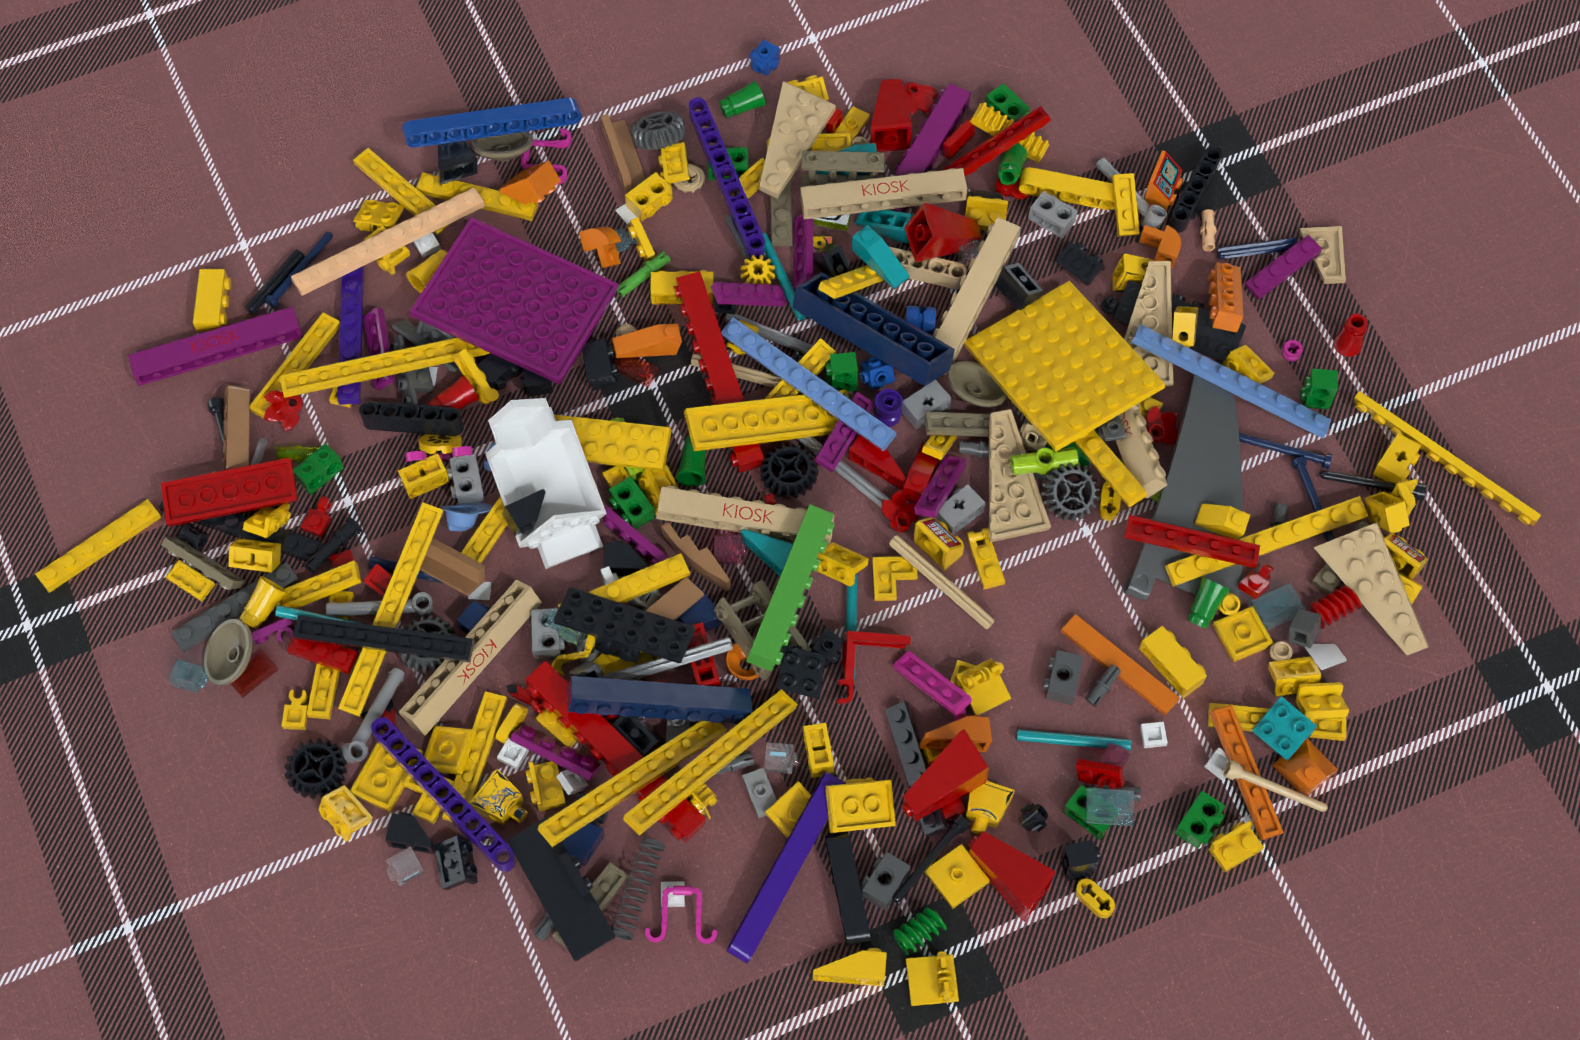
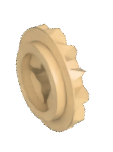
(697, 177)

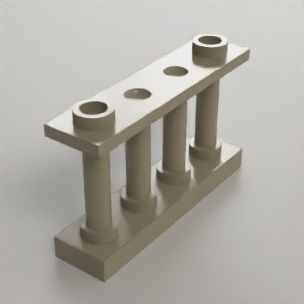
(839, 161)
(760, 596)

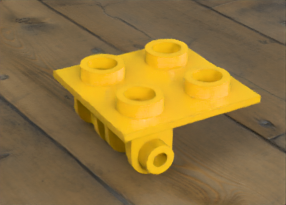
(377, 213)
(984, 686)
(702, 798)
(932, 979)

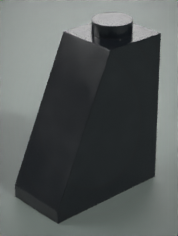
(455, 161)

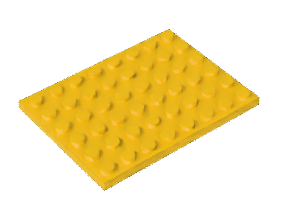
(1063, 365)

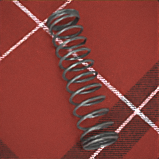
(620, 932)

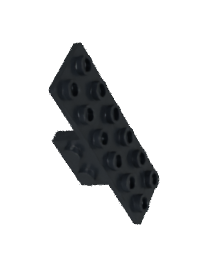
(1208, 341)
(622, 628)
(562, 891)

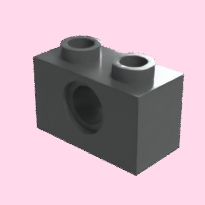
(1068, 665)
(879, 893)

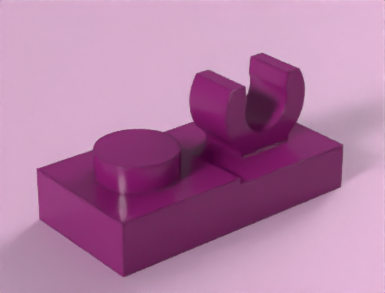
(261, 634)

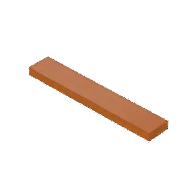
(1131, 673)
(1237, 749)

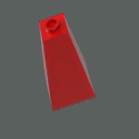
(891, 118)
(939, 232)
(949, 777)
(1012, 873)

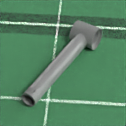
(1153, 214)
(372, 607)
(376, 710)

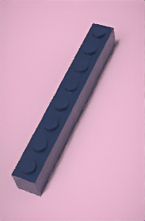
(658, 700)

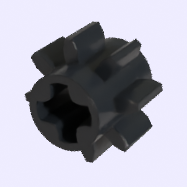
(1033, 817)

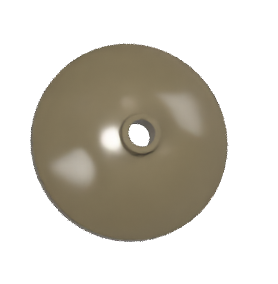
(503, 146)
(975, 385)
(228, 652)

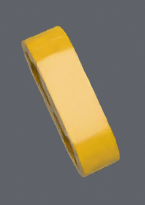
(1105, 499)
(511, 722)
(1091, 902)

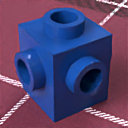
(765, 57)
(876, 373)

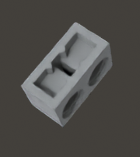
(1051, 217)
(466, 479)
(543, 634)

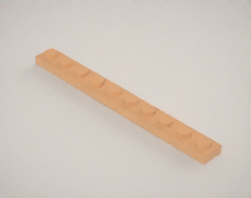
(387, 241)

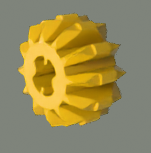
(757, 264)

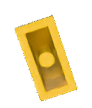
(1222, 520)

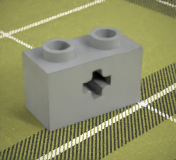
(928, 399)
(965, 499)

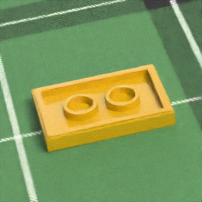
(381, 779)
(860, 806)

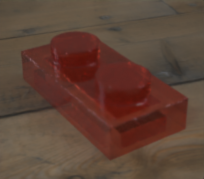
(637, 370)
(256, 672)

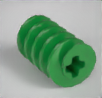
(918, 930)

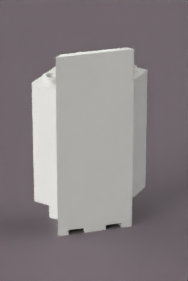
(547, 455)

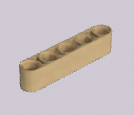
(926, 269)

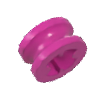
(1296, 346)

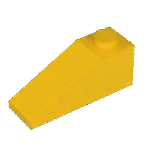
(860, 968)

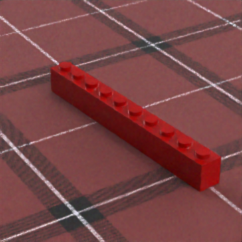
(713, 357)
(607, 745)

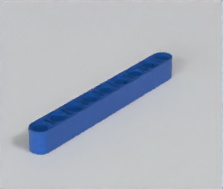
(491, 122)

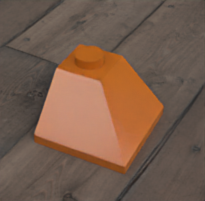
(1306, 768)

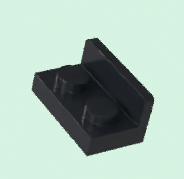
(1080, 263)
(455, 862)

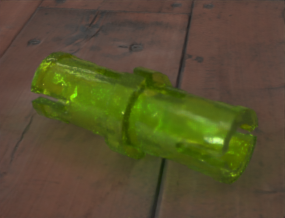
(295, 453)

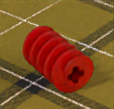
(1336, 604)

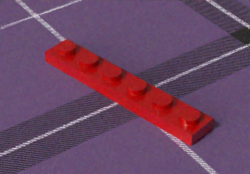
(1002, 141)
(1192, 541)

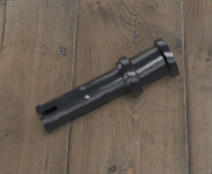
(339, 539)

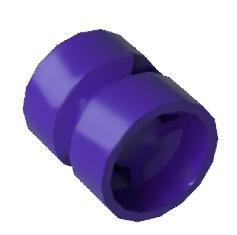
(888, 407)

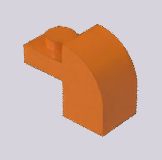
(603, 240)
(1167, 243)

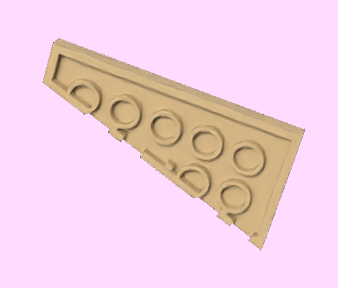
(795, 129)
(1154, 311)
(1013, 499)
(1368, 569)

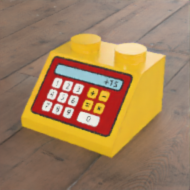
(937, 542)
(1406, 558)

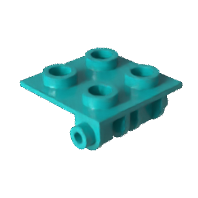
(1284, 728)

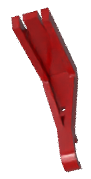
(855, 638)

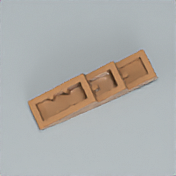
(700, 561)

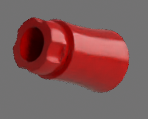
(1350, 338)
(457, 395)

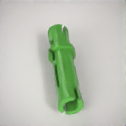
(643, 273)

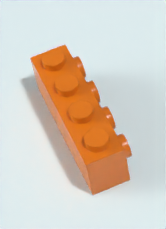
(1225, 297)

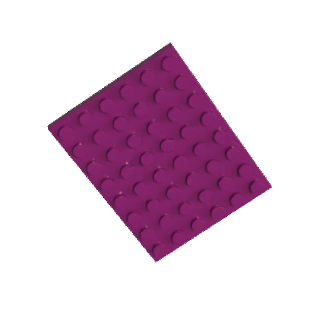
(514, 300)

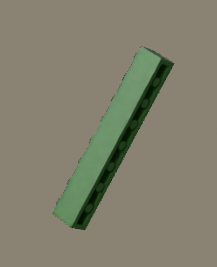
(790, 587)

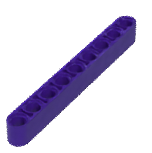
(730, 185)
(447, 803)
(782, 872)

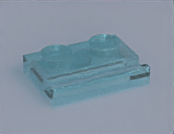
(1278, 606)
(1109, 806)

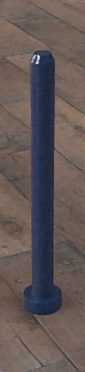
(272, 300)
(1326, 460)
(1299, 464)

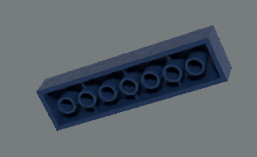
(875, 331)

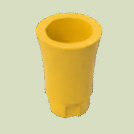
(423, 272)
(262, 602)

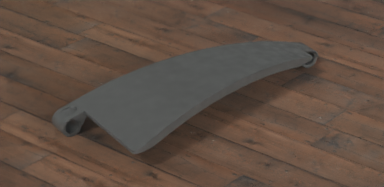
(1201, 471)

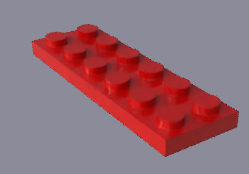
(229, 492)

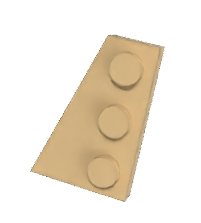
(1331, 260)

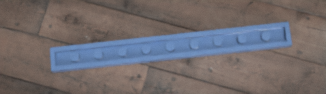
(1231, 381)
(808, 384)

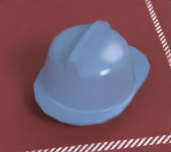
(464, 516)

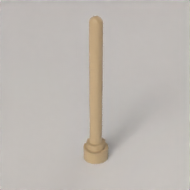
(1235, 771)

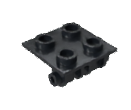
(801, 671)

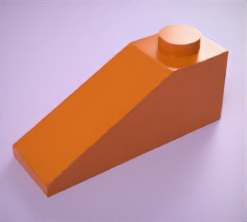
(650, 341)
(976, 727)

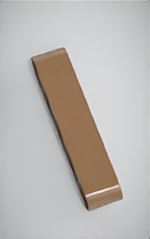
(236, 427)

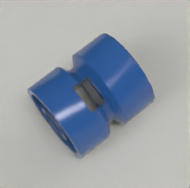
(922, 318)

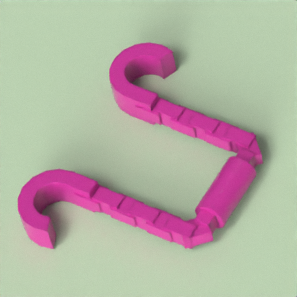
(546, 143)
(456, 452)
(681, 890)

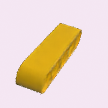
(1068, 188)

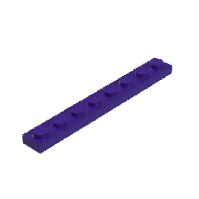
(351, 330)

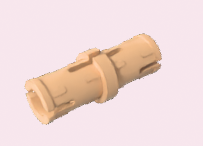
(1208, 230)

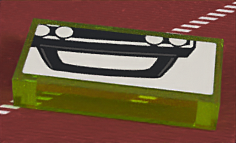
(837, 222)

